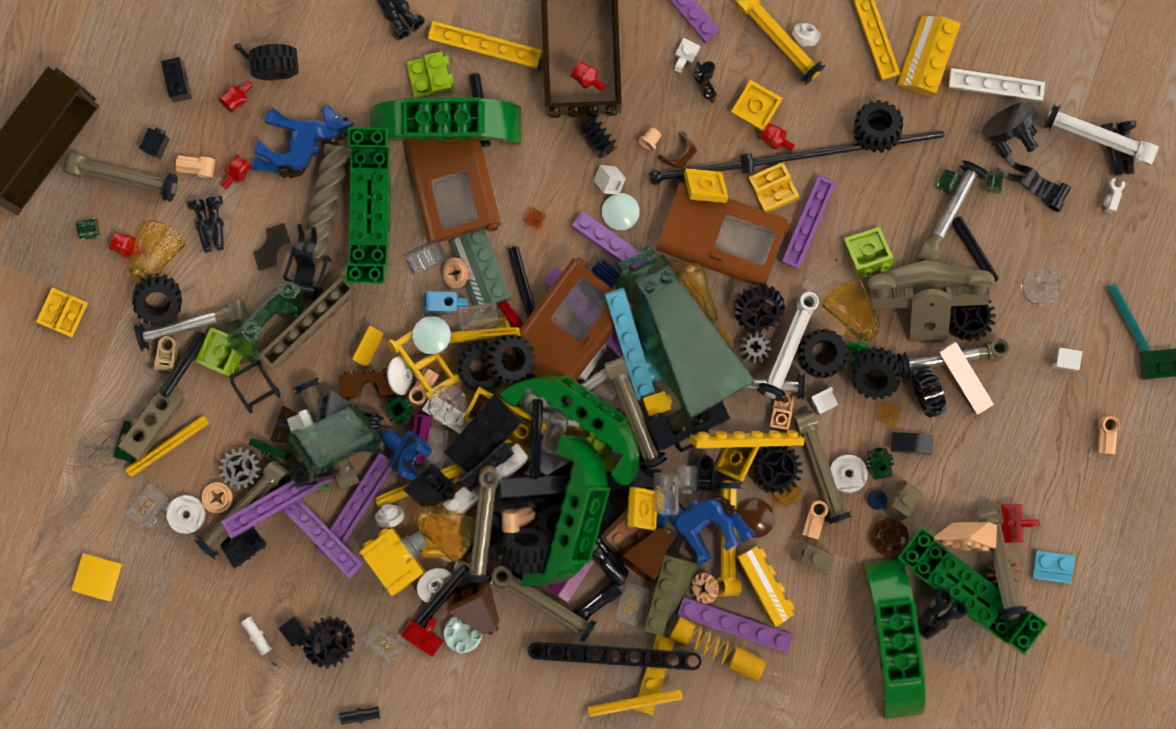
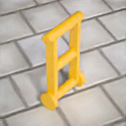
(396, 346)

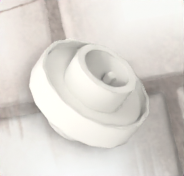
(805, 34)
(389, 516)

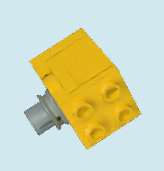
(395, 558)

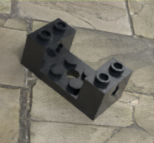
(664, 437)

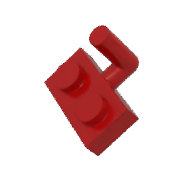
(1013, 523)
(423, 637)

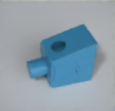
(434, 303)

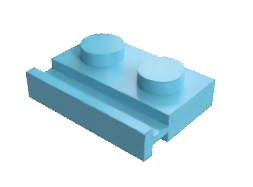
(1053, 566)

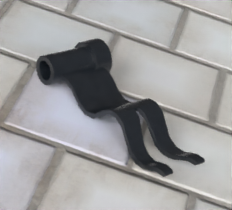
(1039, 186)
(305, 264)

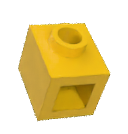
(657, 403)

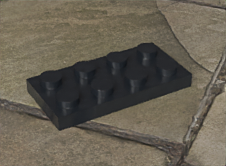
(484, 432)

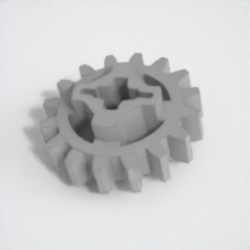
(243, 460)

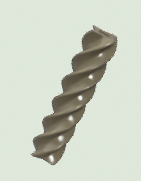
(324, 204)

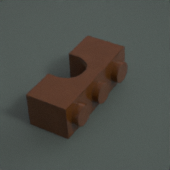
(352, 384)

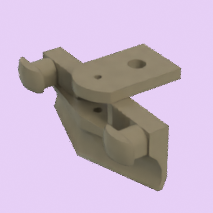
(930, 292)

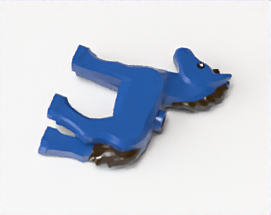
(302, 143)
(699, 516)

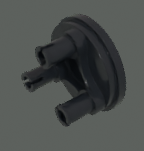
(1011, 123)

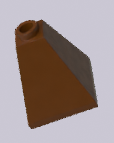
(648, 555)
(475, 607)

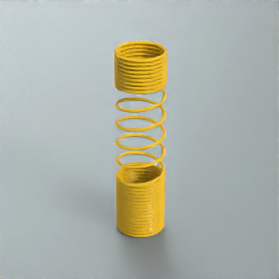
(742, 661)

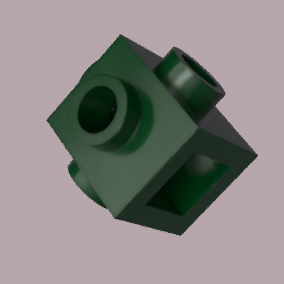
(392, 406)
(879, 463)

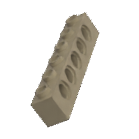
(308, 323)

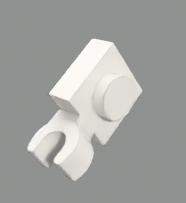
(686, 53)
(1112, 200)

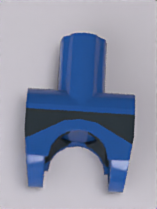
(405, 451)

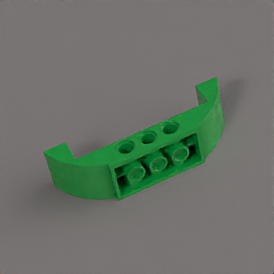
(448, 119)
(369, 205)
(613, 431)
(579, 514)
(983, 600)
(896, 639)

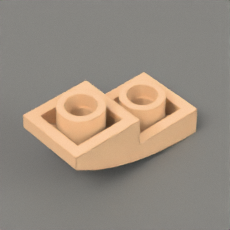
(782, 411)

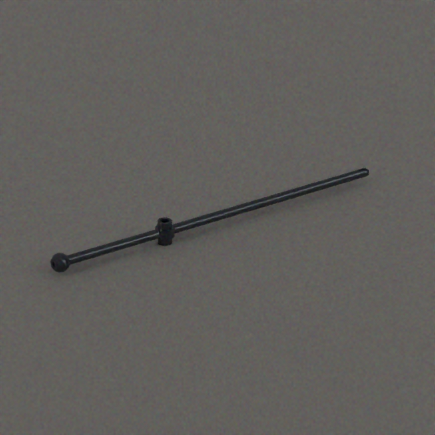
(748, 163)

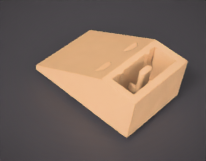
(969, 536)

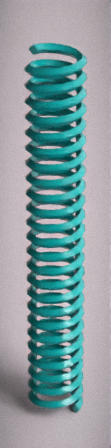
(1124, 307)

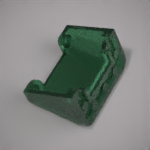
(281, 300)
(333, 440)

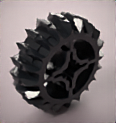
(755, 303)
(976, 320)
(929, 391)
(791, 475)
(333, 650)

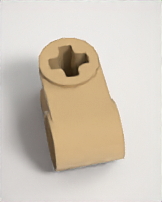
(164, 356)

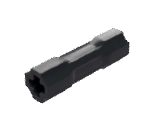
(498, 456)
(606, 595)

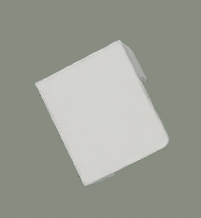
(609, 179)
(1068, 360)
(823, 401)
(300, 421)

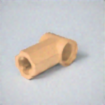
(201, 167)
(431, 378)
(1107, 438)
(515, 518)
(815, 521)

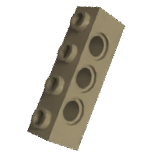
(151, 433)

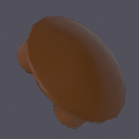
(758, 517)
(889, 537)

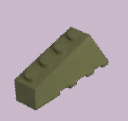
(669, 590)

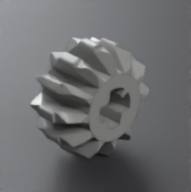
(759, 343)

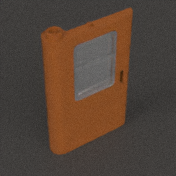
(457, 186)
(723, 236)
(569, 323)

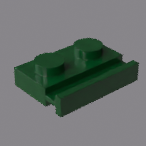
(1158, 364)

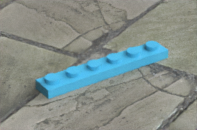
(629, 343)

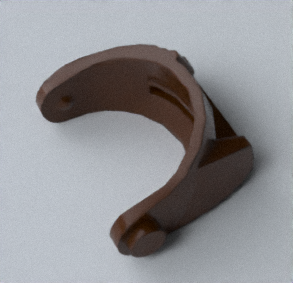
(681, 161)

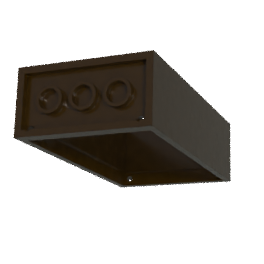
(574, 109)
(40, 135)

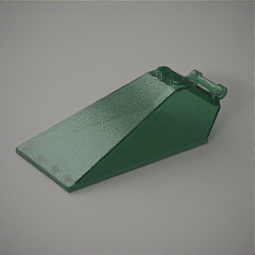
(679, 336)

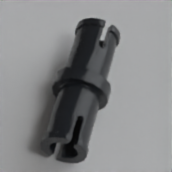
(359, 715)

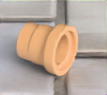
(650, 139)

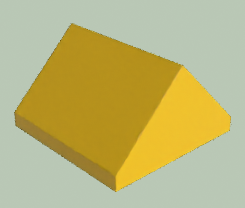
(736, 461)

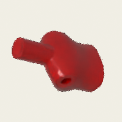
(587, 76)
(235, 96)
(776, 137)
(236, 171)
(122, 244)

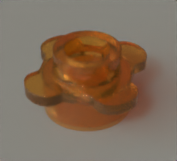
(535, 213)

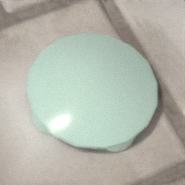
(620, 211)
(431, 335)
(461, 636)

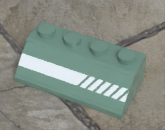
(485, 276)

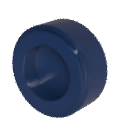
(877, 500)

